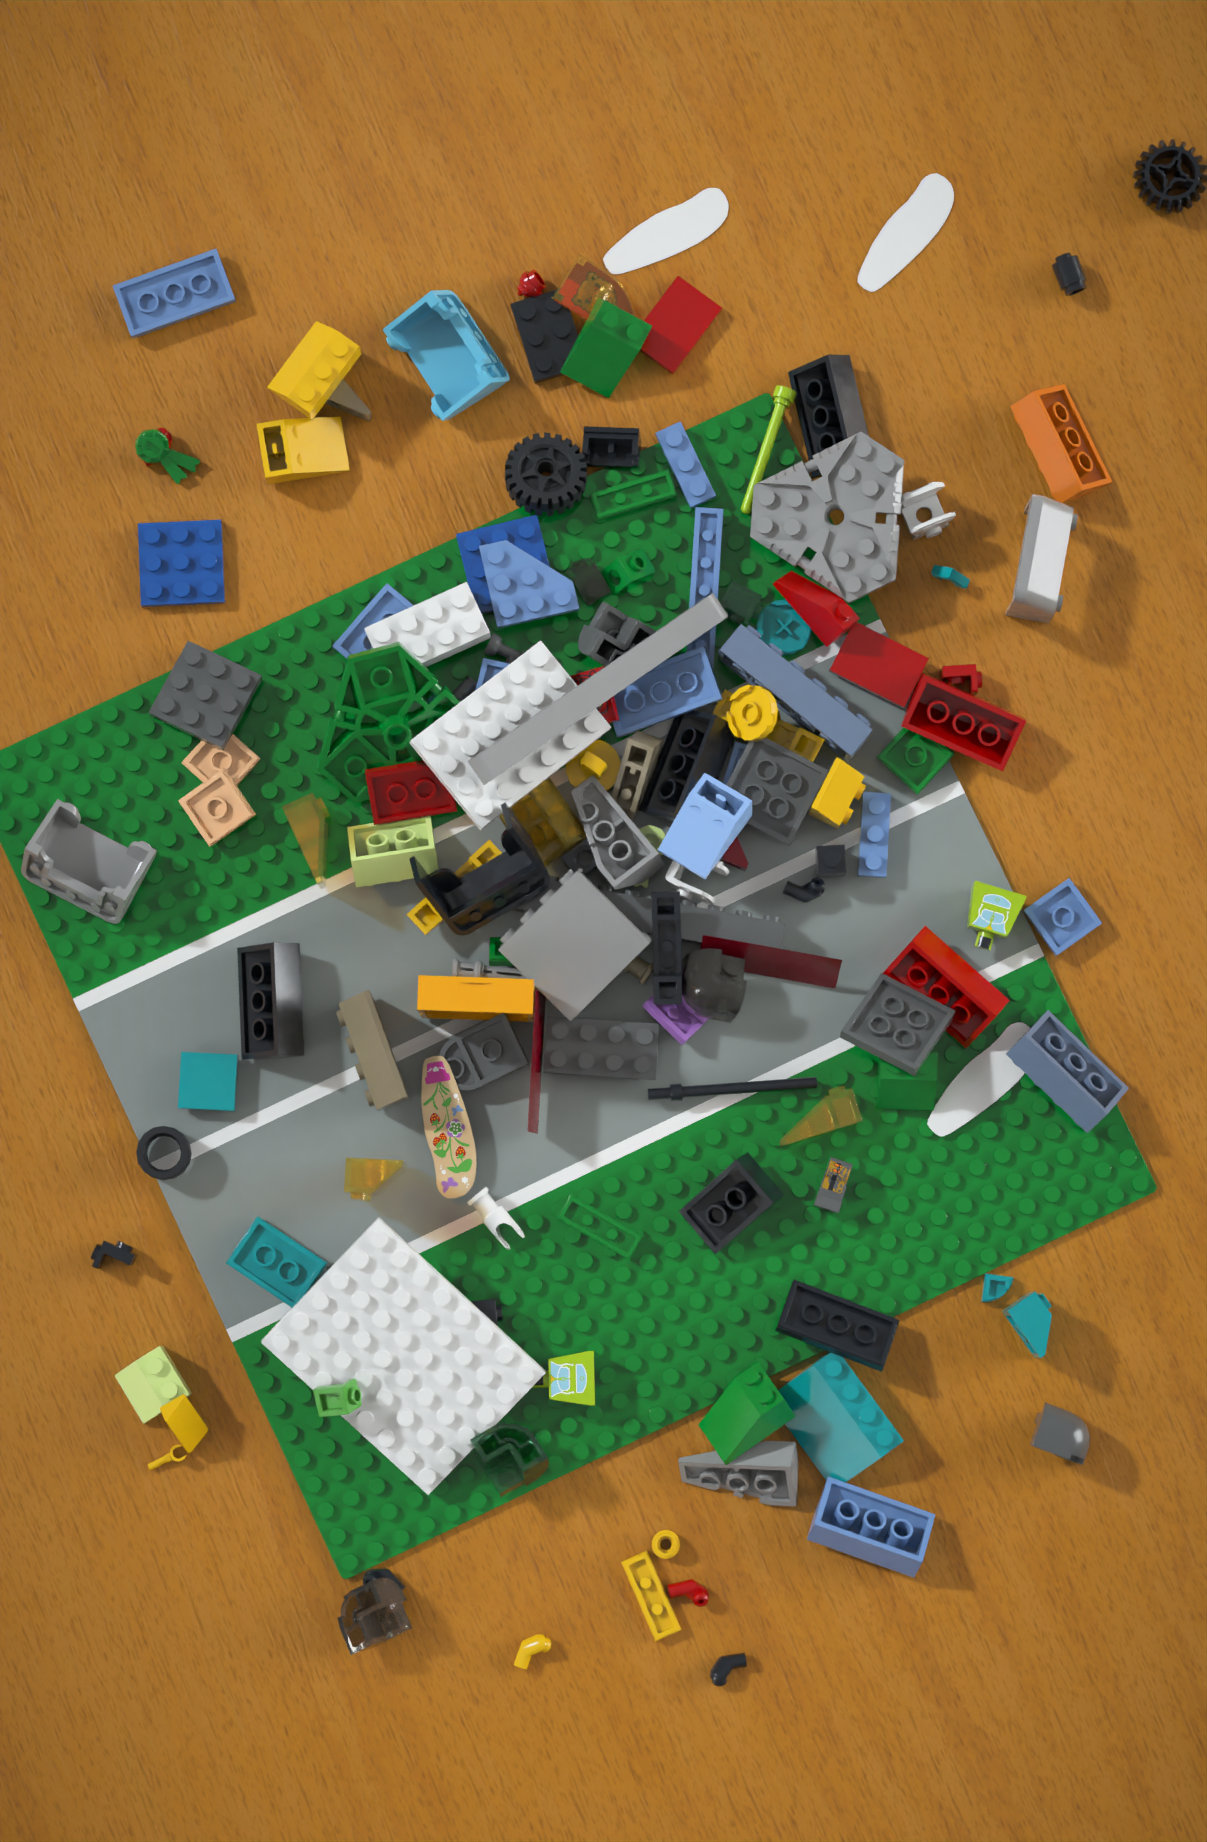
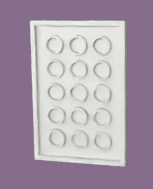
(490, 714)

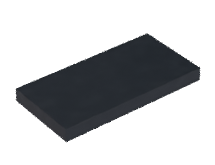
(837, 1325)

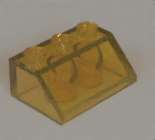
(548, 821)
(370, 1176)

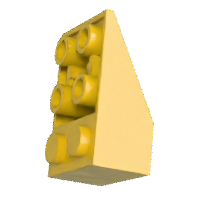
(302, 448)

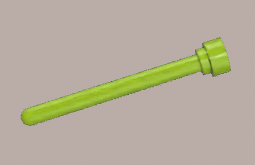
(783, 398)

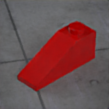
(820, 608)

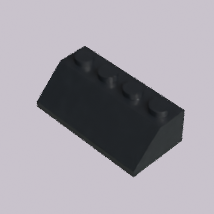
(827, 403)
(693, 747)
(270, 1001)

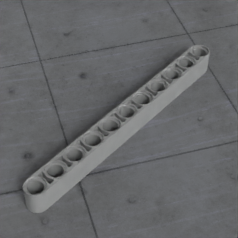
(597, 689)

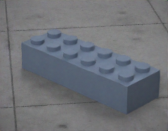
(795, 693)

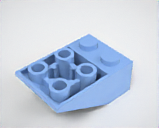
(706, 825)

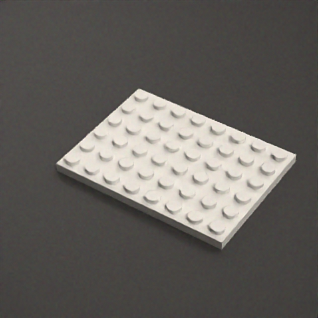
(419, 1351)

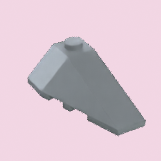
(616, 842)
(763, 1472)

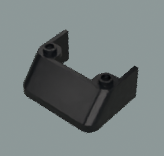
(492, 887)

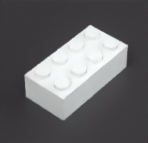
(434, 627)

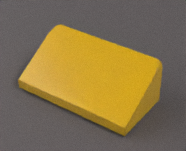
(184, 1422)

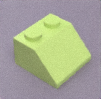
(152, 1383)

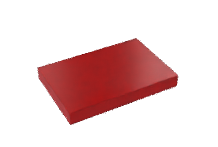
(678, 324)
(878, 664)
(406, 792)

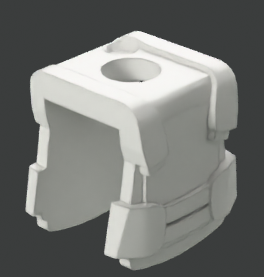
(925, 498)
(686, 891)

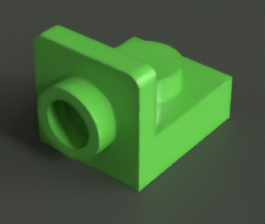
(338, 1398)

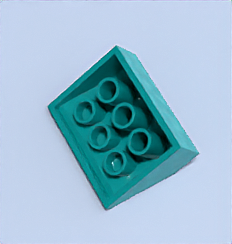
(837, 1419)

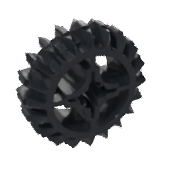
(1160, 173)

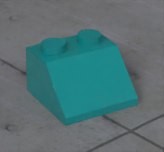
(1031, 1321)

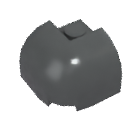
(611, 635)
(1061, 1434)

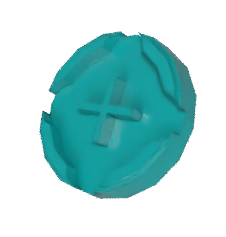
(783, 627)

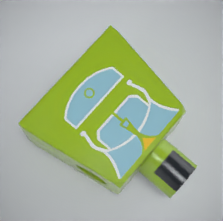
(992, 912)
(570, 1378)

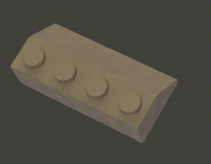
(373, 1051)

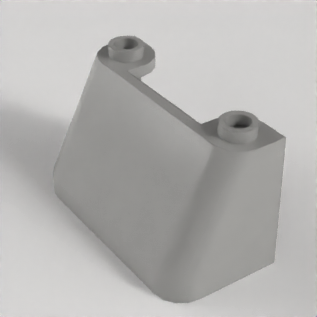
(85, 864)

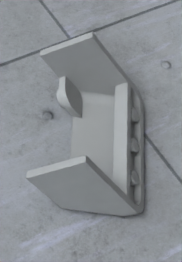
(1042, 559)

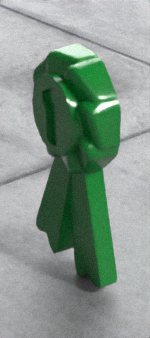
(153, 447)

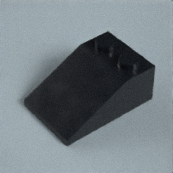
(731, 1202)

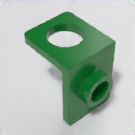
(630, 568)

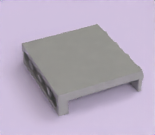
(573, 943)

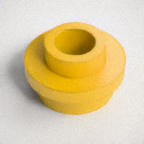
(675, 1544)

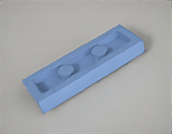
(685, 465)
(874, 834)

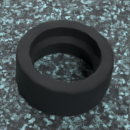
(146, 1140)

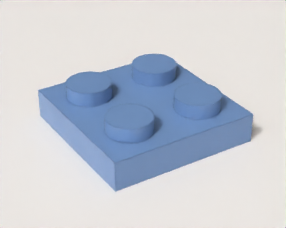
(1062, 917)

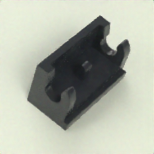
(611, 447)

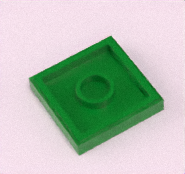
(914, 759)

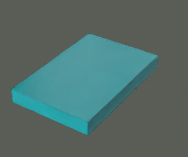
(276, 1262)

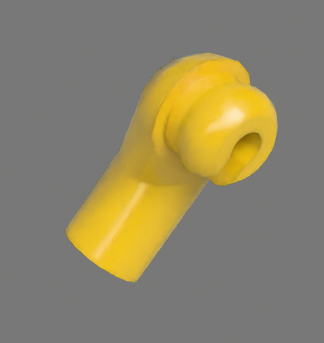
(530, 1647)

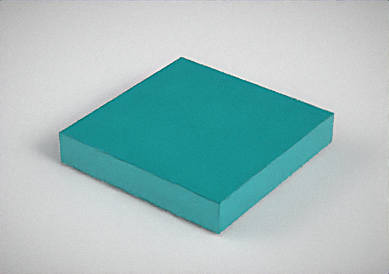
(207, 1081)

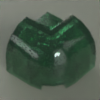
(509, 1456)

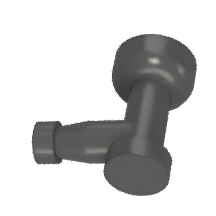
(495, 646)

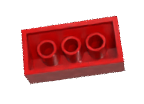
(963, 722)
(944, 976)

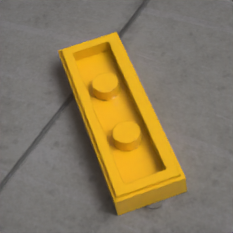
(651, 1595)

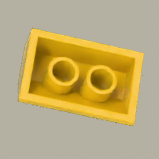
(315, 369)

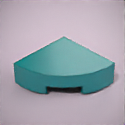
(950, 574)
(995, 1287)

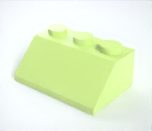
(383, 850)

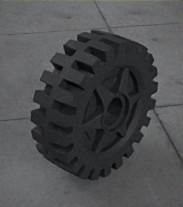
(545, 492)

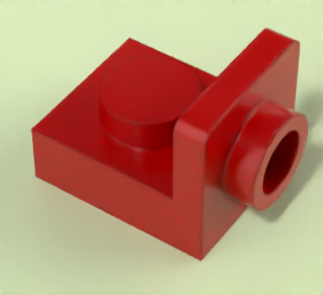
(959, 673)

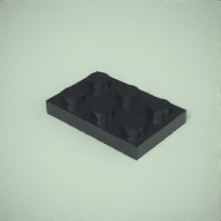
(545, 333)

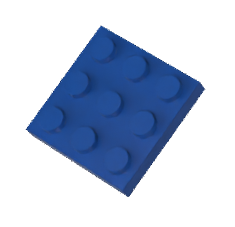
(522, 532)
(181, 563)

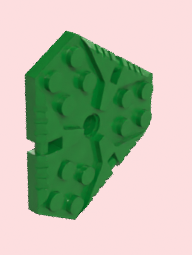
(384, 693)

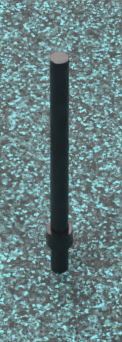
(677, 1092)

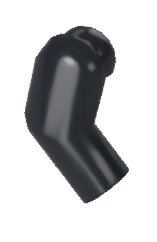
(806, 892)
(381, 1573)

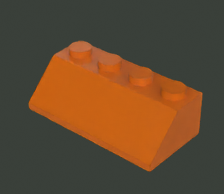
(1060, 443)

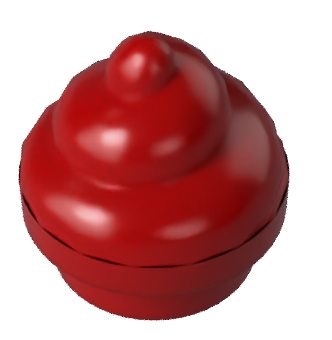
(531, 284)

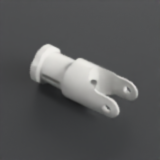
(493, 1215)

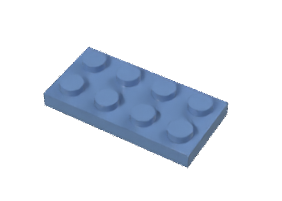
(174, 293)
(667, 692)

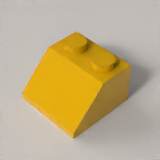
(837, 793)

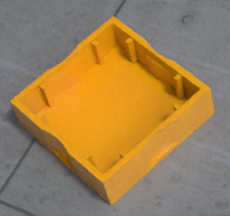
(475, 998)

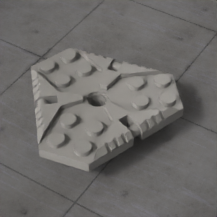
(794, 515)

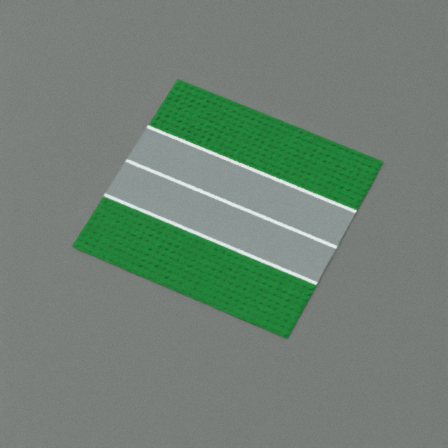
(676, 1315)

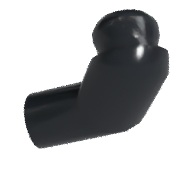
(724, 1666)

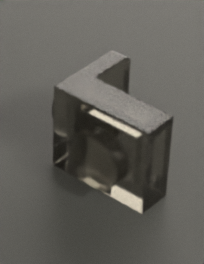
(588, 580)

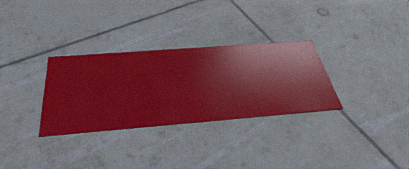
(779, 962)
(536, 1062)

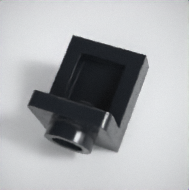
(119, 1251)

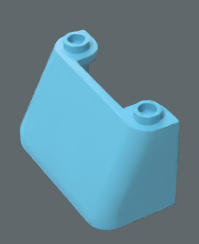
(447, 352)

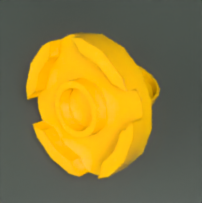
(752, 713)
(597, 760)

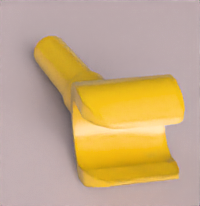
(166, 1459)

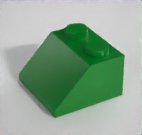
(904, 1091)

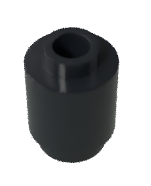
(1069, 274)

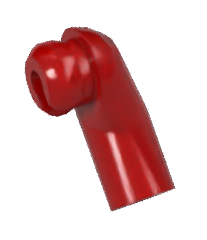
(691, 1589)

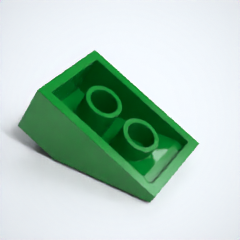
(605, 347)
(745, 1414)

